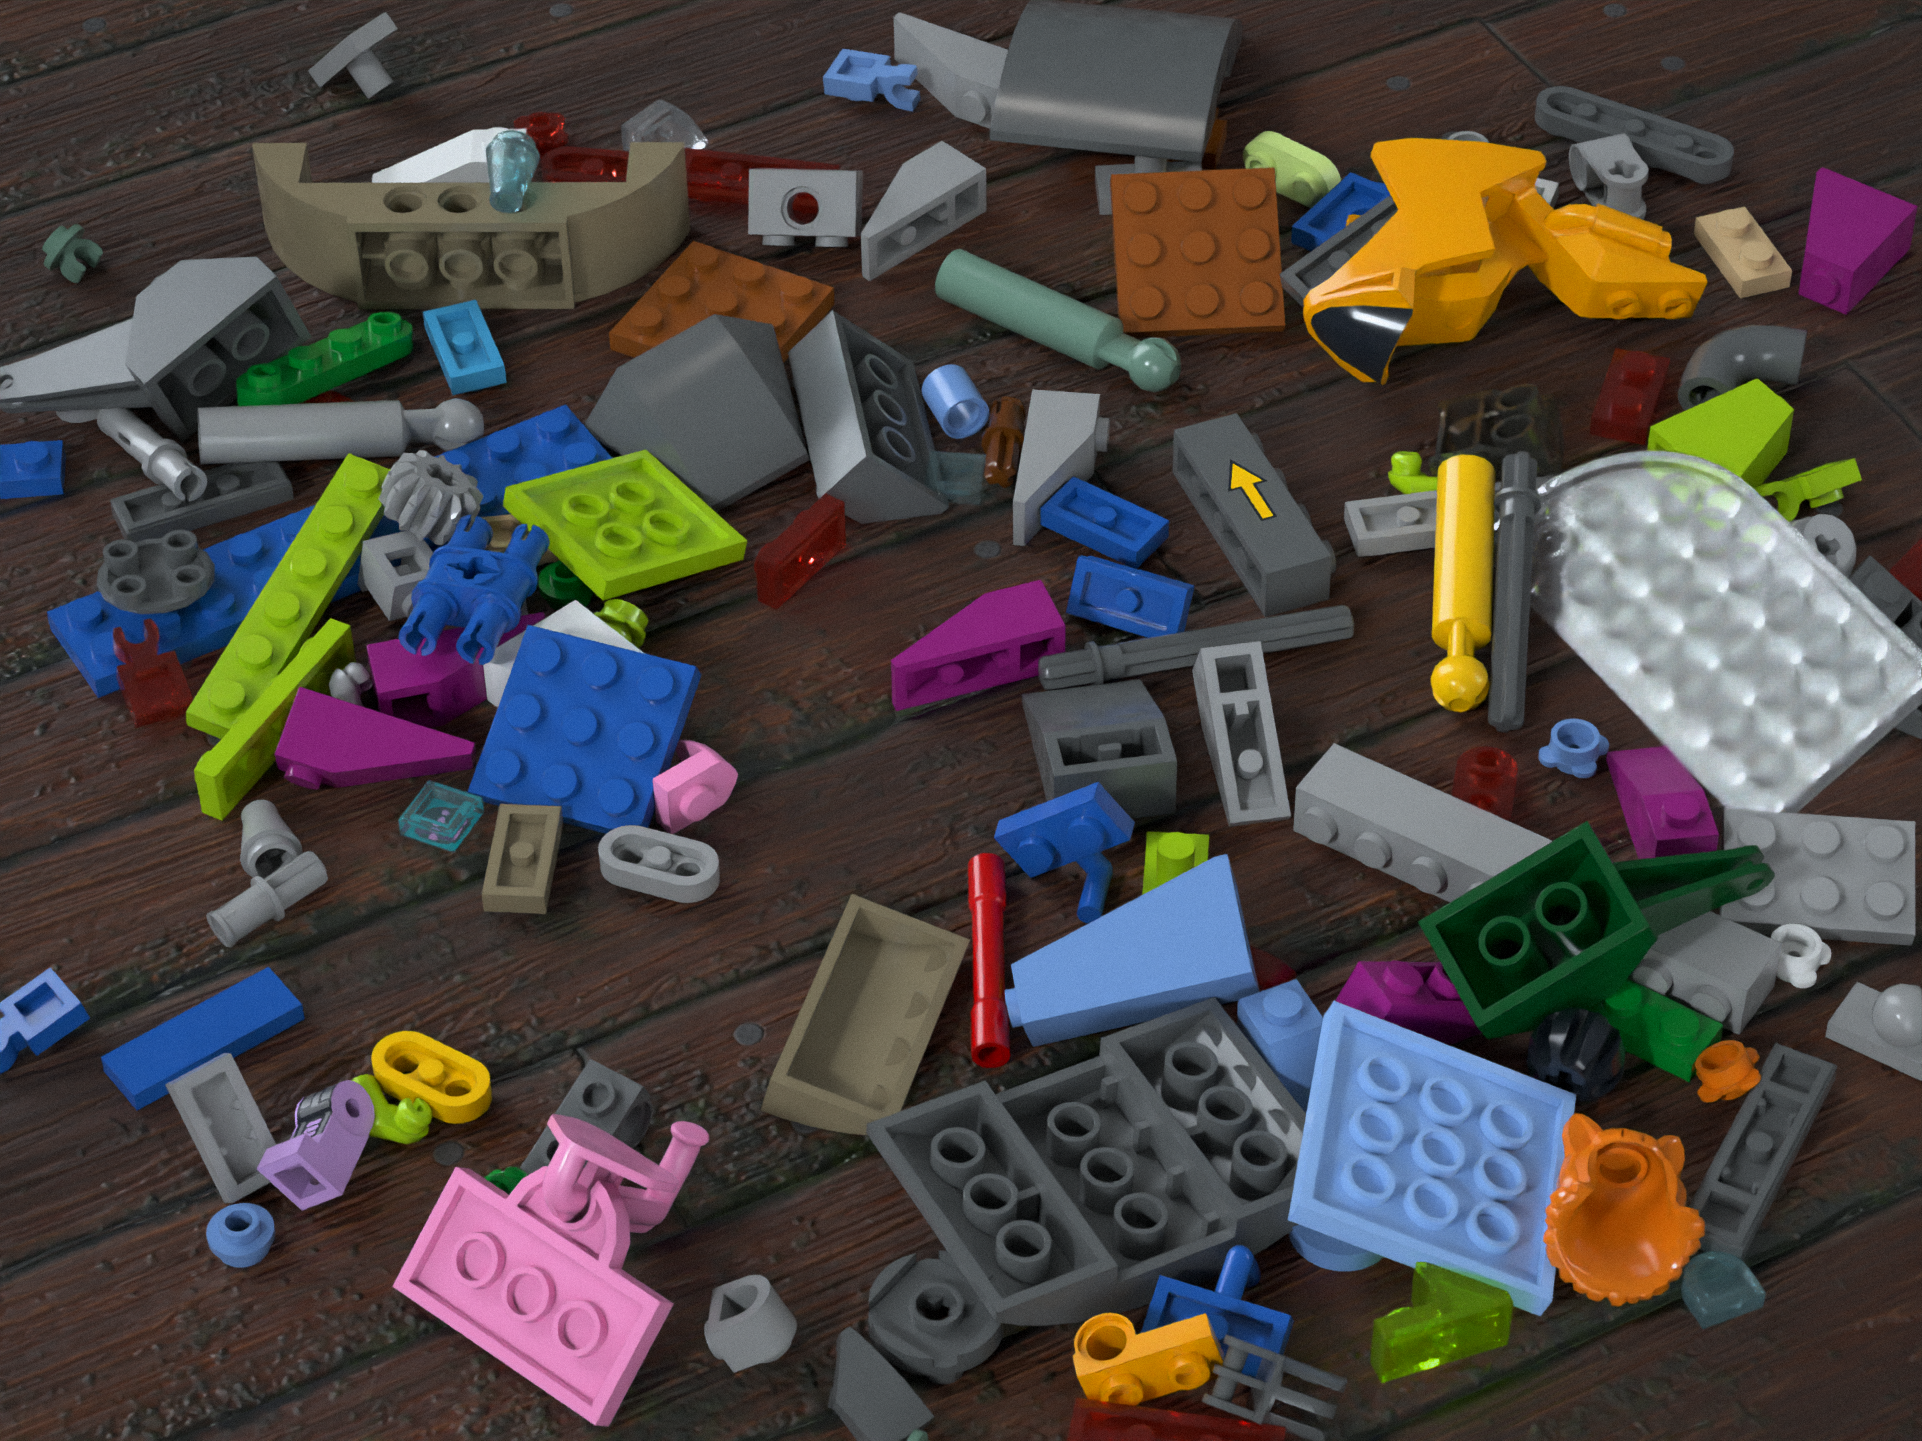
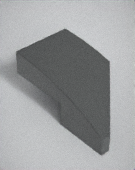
(872, 1394)

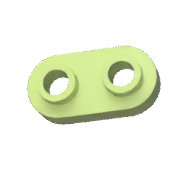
(1298, 169)

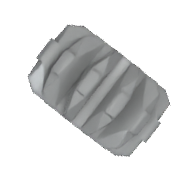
(429, 496)

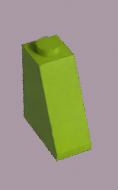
(1738, 430)

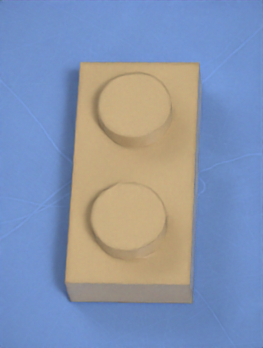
(1742, 252)

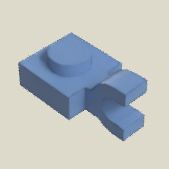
(865, 74)

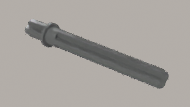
(1517, 506)
(1180, 650)

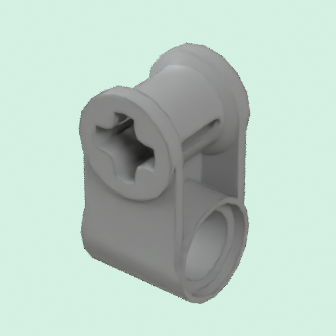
(1610, 173)

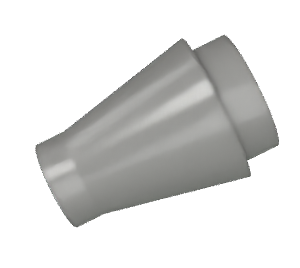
(266, 840)

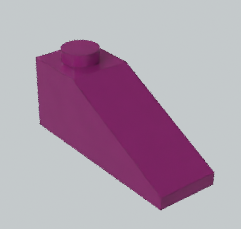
(980, 647)
(356, 746)
(1662, 803)

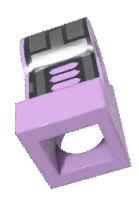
(323, 1147)

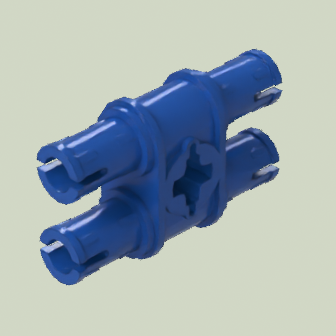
(474, 589)

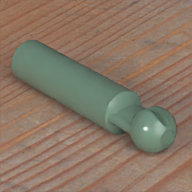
(1054, 320)

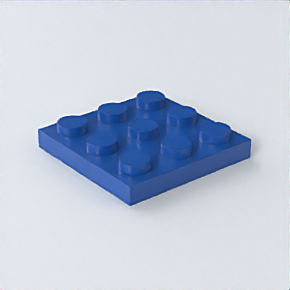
(584, 730)

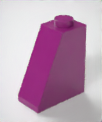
(1851, 240)

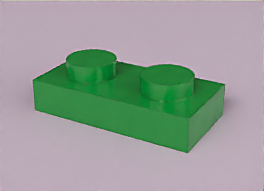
(1659, 1028)

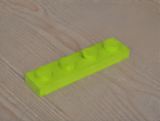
(250, 745)

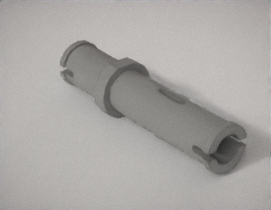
(160, 458)

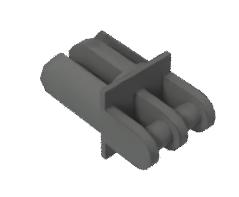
(1268, 1387)

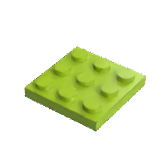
(625, 524)

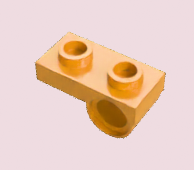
(1135, 1368)

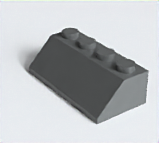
(864, 423)

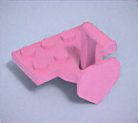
(542, 1267)

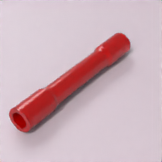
(989, 1014)

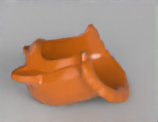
(1620, 1213)

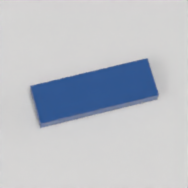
(220, 1025)

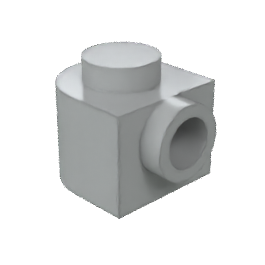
(748, 1323)

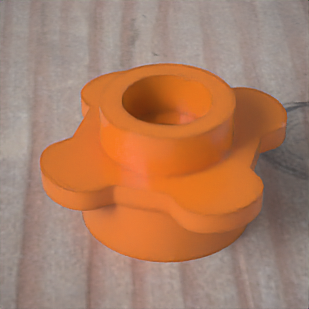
(1726, 1071)

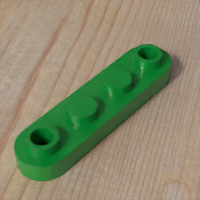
(327, 363)

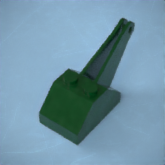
(1574, 924)

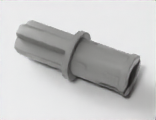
(267, 898)

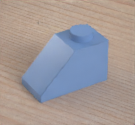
(1285, 1033)

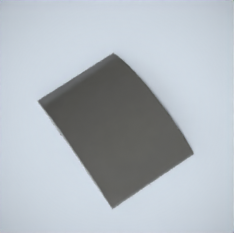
(1114, 79)
(1105, 1171)

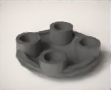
(155, 573)

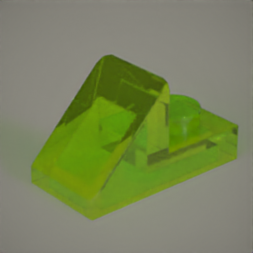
(1448, 1323)

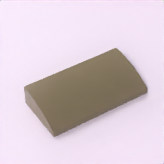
(865, 1020)

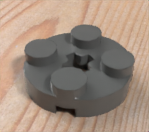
(928, 1346)

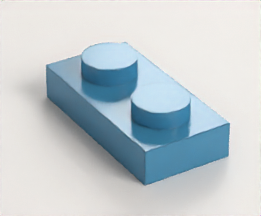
(464, 347)

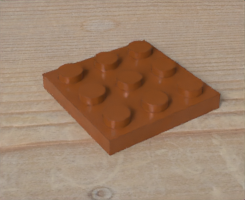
(1197, 252)
(725, 284)

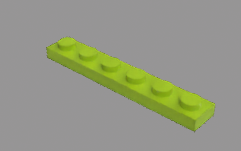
(293, 596)

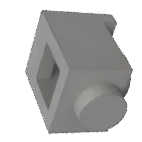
(389, 584)

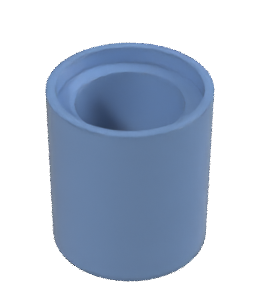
(955, 401)

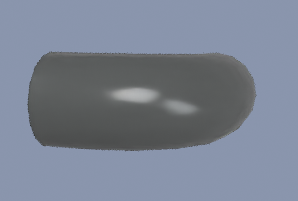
(1740, 357)

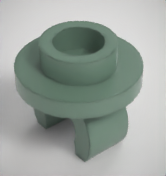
(65, 246)

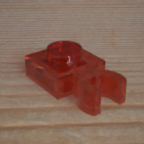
(150, 682)

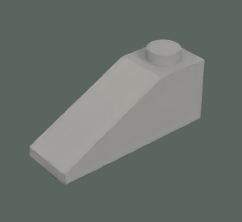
(951, 66)
(923, 204)
(1058, 444)
(1241, 732)

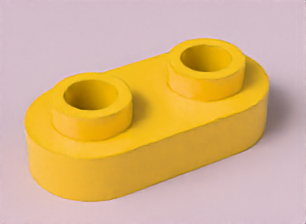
(441, 1076)

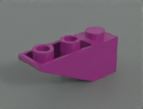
(433, 686)
(1410, 996)

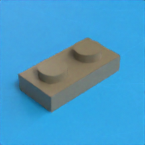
(522, 859)

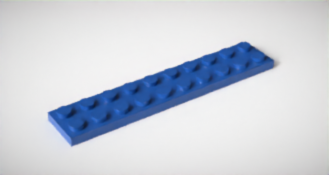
(245, 563)

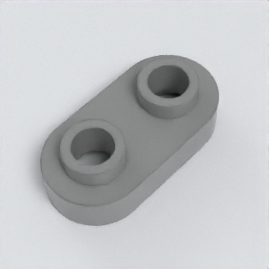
(659, 863)

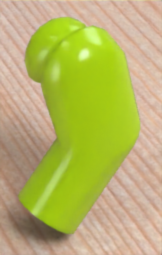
(1407, 474)

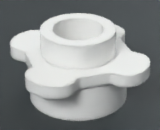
(1800, 954)

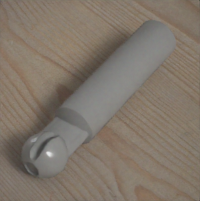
(331, 430)

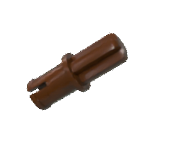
(1003, 441)

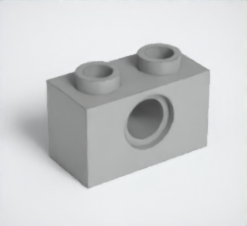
(773, 197)

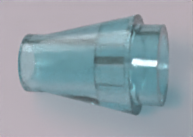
(510, 167)

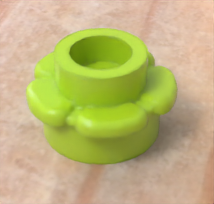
(625, 619)

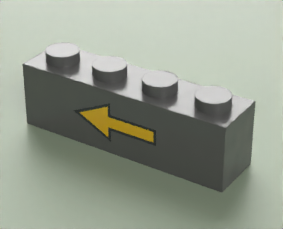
(1253, 514)

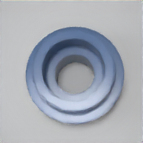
(241, 1234)

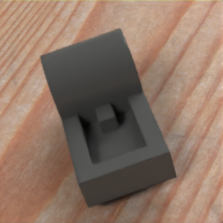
(601, 1100)

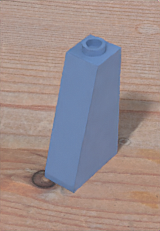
(1139, 960)

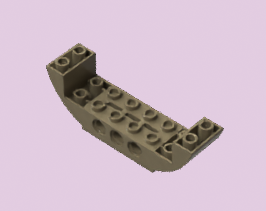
(452, 247)

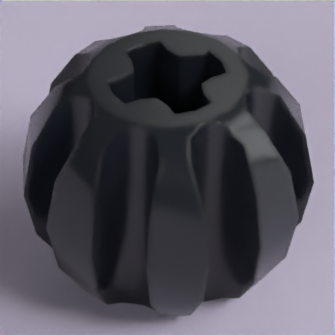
(1577, 1054)

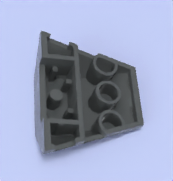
(707, 409)

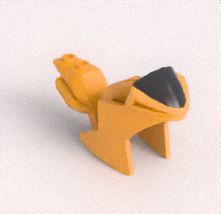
(1459, 240)

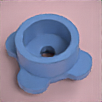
(1574, 748)

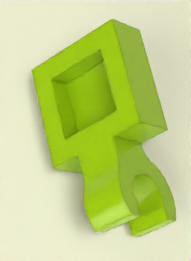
(1818, 485)

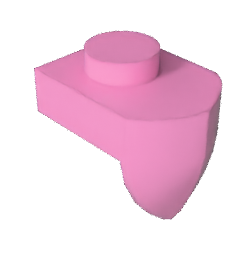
(692, 787)

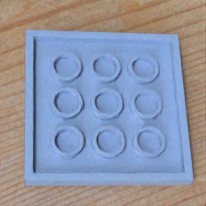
(1430, 1155)

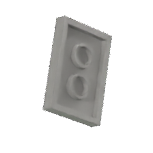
(1830, 874)

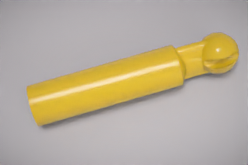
(1463, 579)

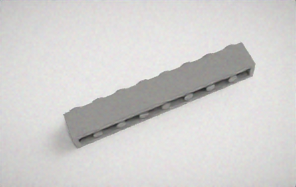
(1455, 846)

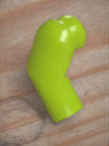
(396, 1123)

